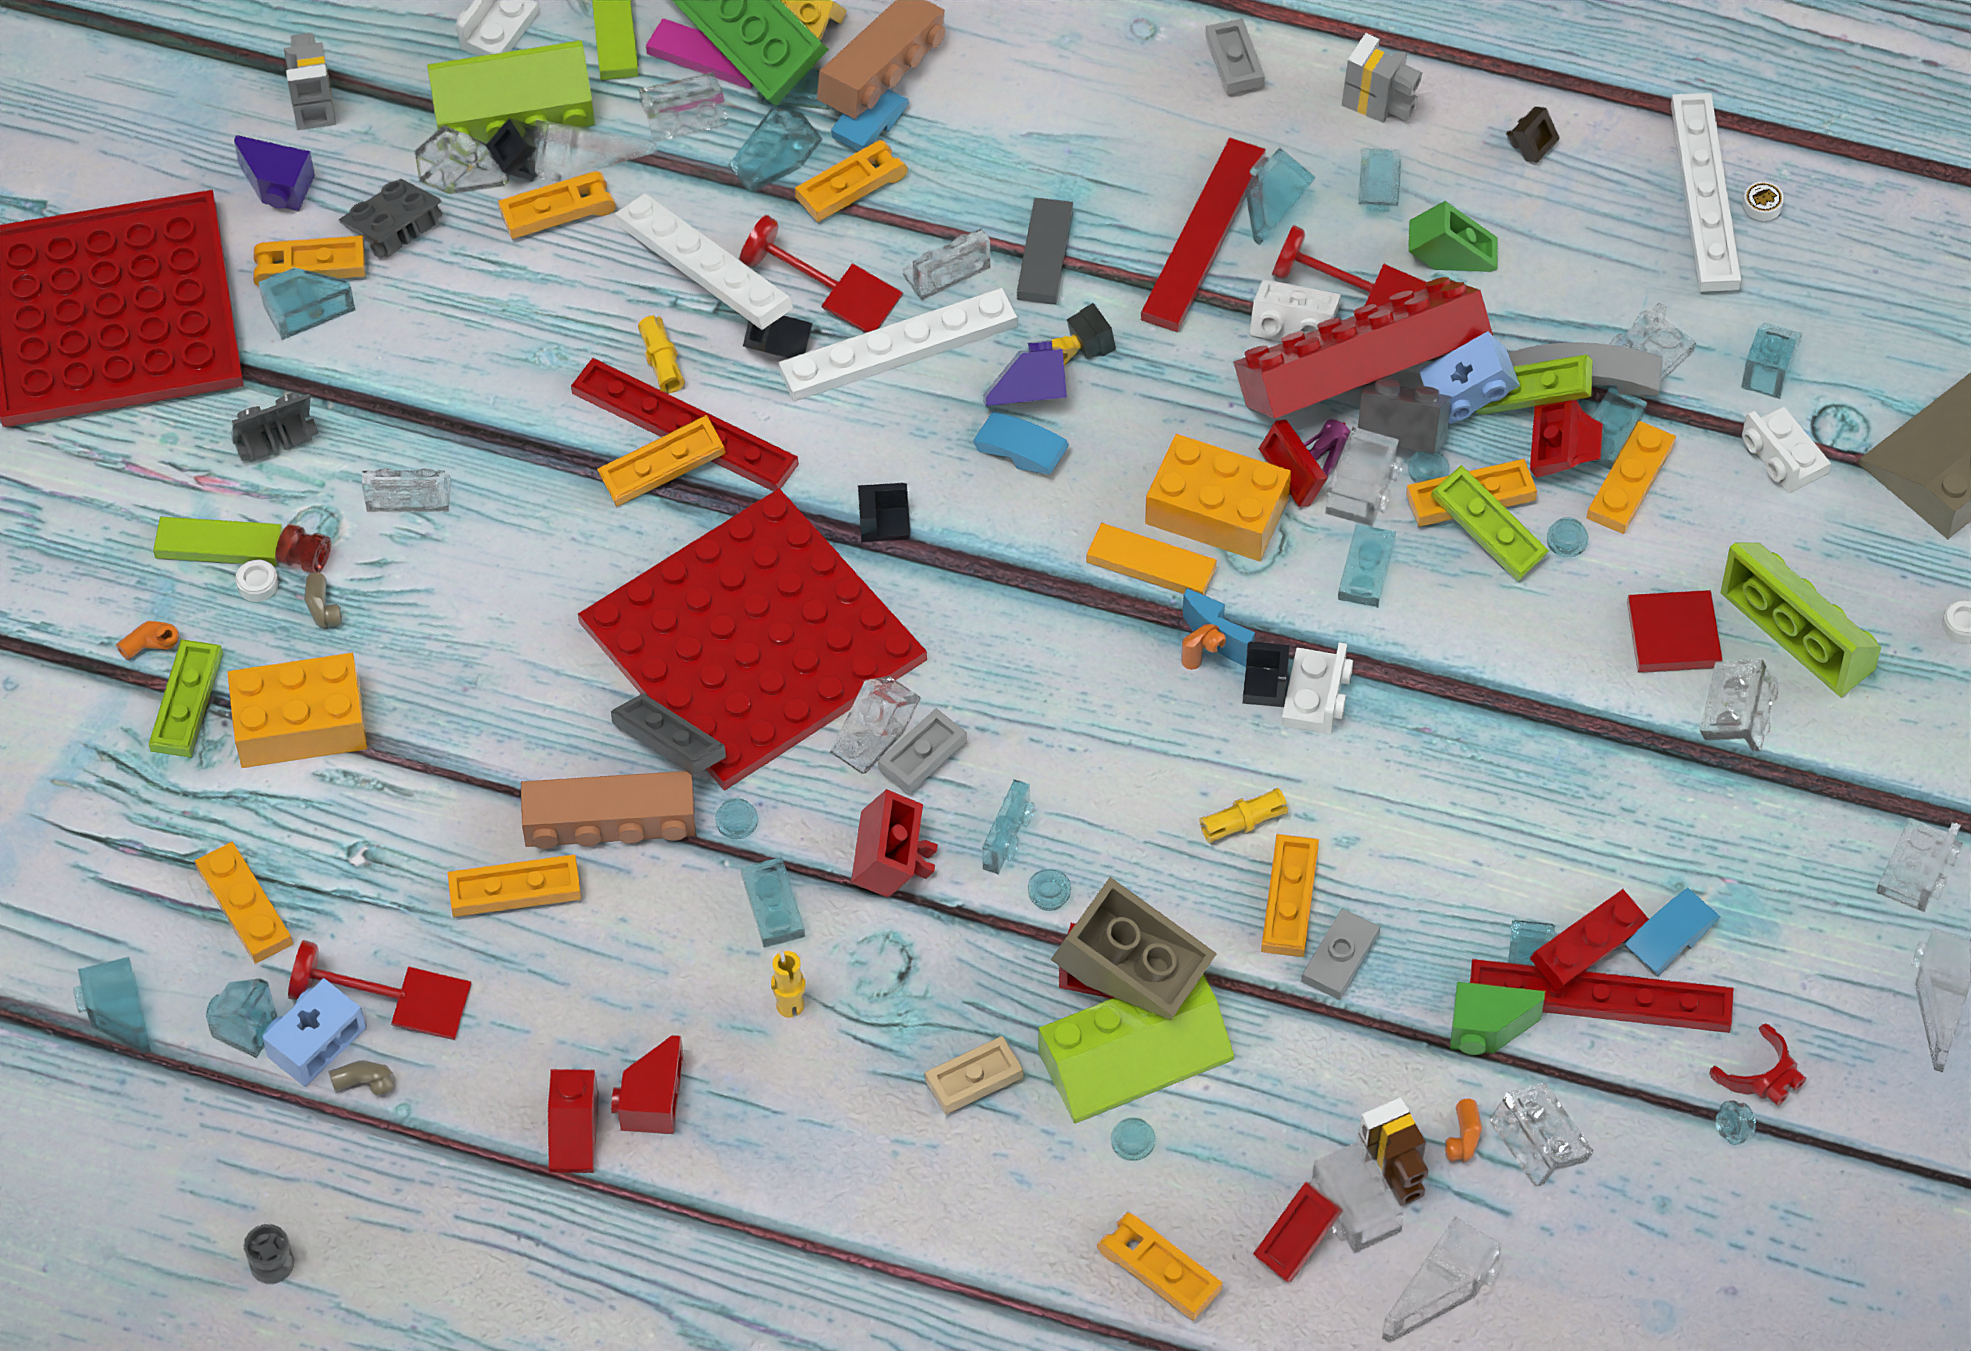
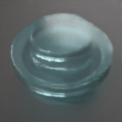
(1427, 466)
(1567, 537)
(736, 818)
(1049, 889)
(1735, 1122)
(1133, 1139)

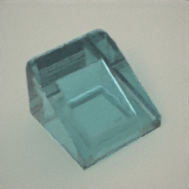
(1526, 939)

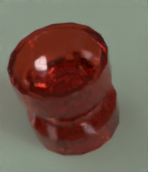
(303, 549)

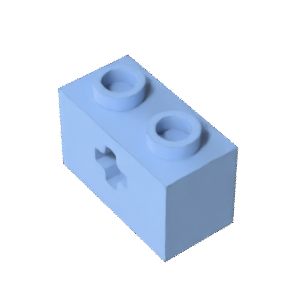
(1472, 375)
(313, 1032)

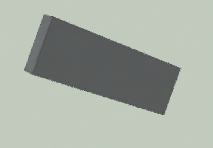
(1045, 250)
(668, 734)

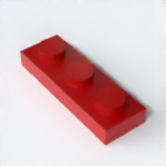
(1589, 940)

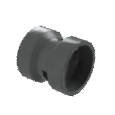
(263, 1245)

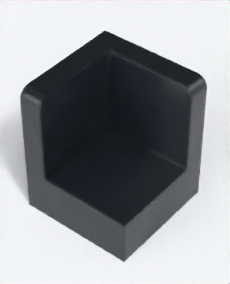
(513, 147)
(783, 337)
(884, 512)
(1266, 674)

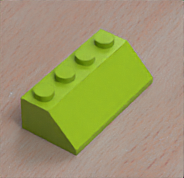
(522, 84)
(1798, 617)
(1126, 1052)

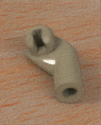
(316, 603)
(362, 1071)

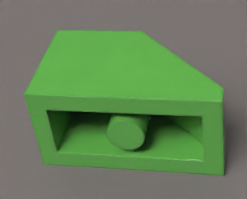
(1452, 241)
(1492, 1016)

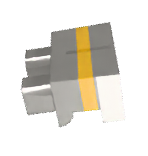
(1380, 82)
(309, 83)

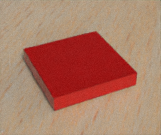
(1674, 631)

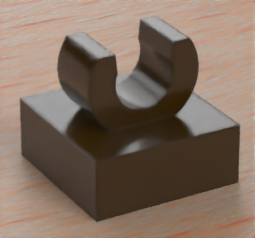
(1534, 134)

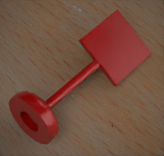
(1387, 283)
(856, 298)
(425, 1002)

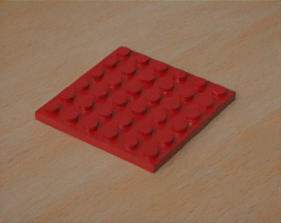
(114, 309)
(753, 634)

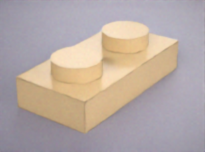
(974, 1075)

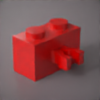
(889, 844)

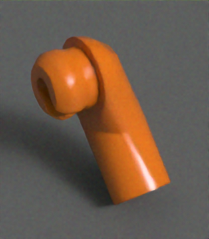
(150, 636)
(1195, 642)
(1470, 1130)

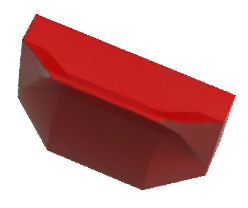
(1563, 438)

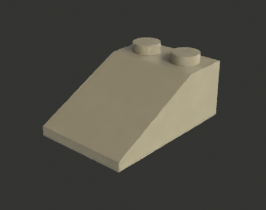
(1133, 952)

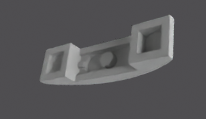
(1627, 368)

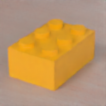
(1217, 497)
(297, 710)

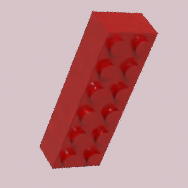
(1361, 347)

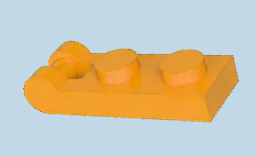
(850, 180)
(556, 204)
(327, 256)
(1161, 1266)

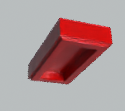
(1286, 450)
(1298, 1232)

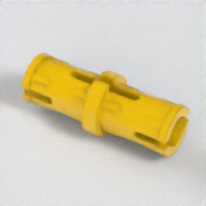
(661, 354)
(1243, 815)
(788, 984)

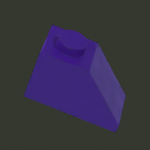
(275, 171)
(1030, 376)

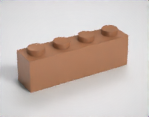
(880, 56)
(608, 809)

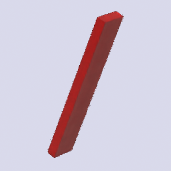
(1202, 236)
(664, 413)
(1619, 996)

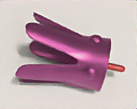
(1330, 438)

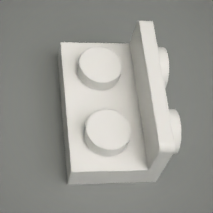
(494, 25)
(1290, 309)
(1784, 449)
(1315, 689)

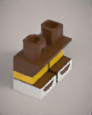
(1397, 1147)

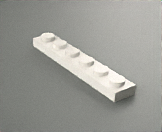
(1705, 192)
(704, 261)
(897, 344)

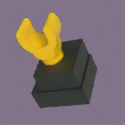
(1088, 333)

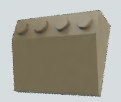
(1931, 461)

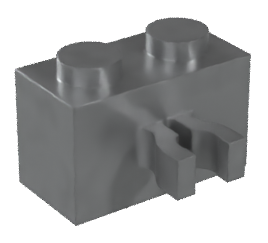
(1407, 414)

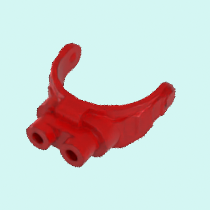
(1772, 1083)

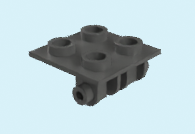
(392, 215)
(288, 412)

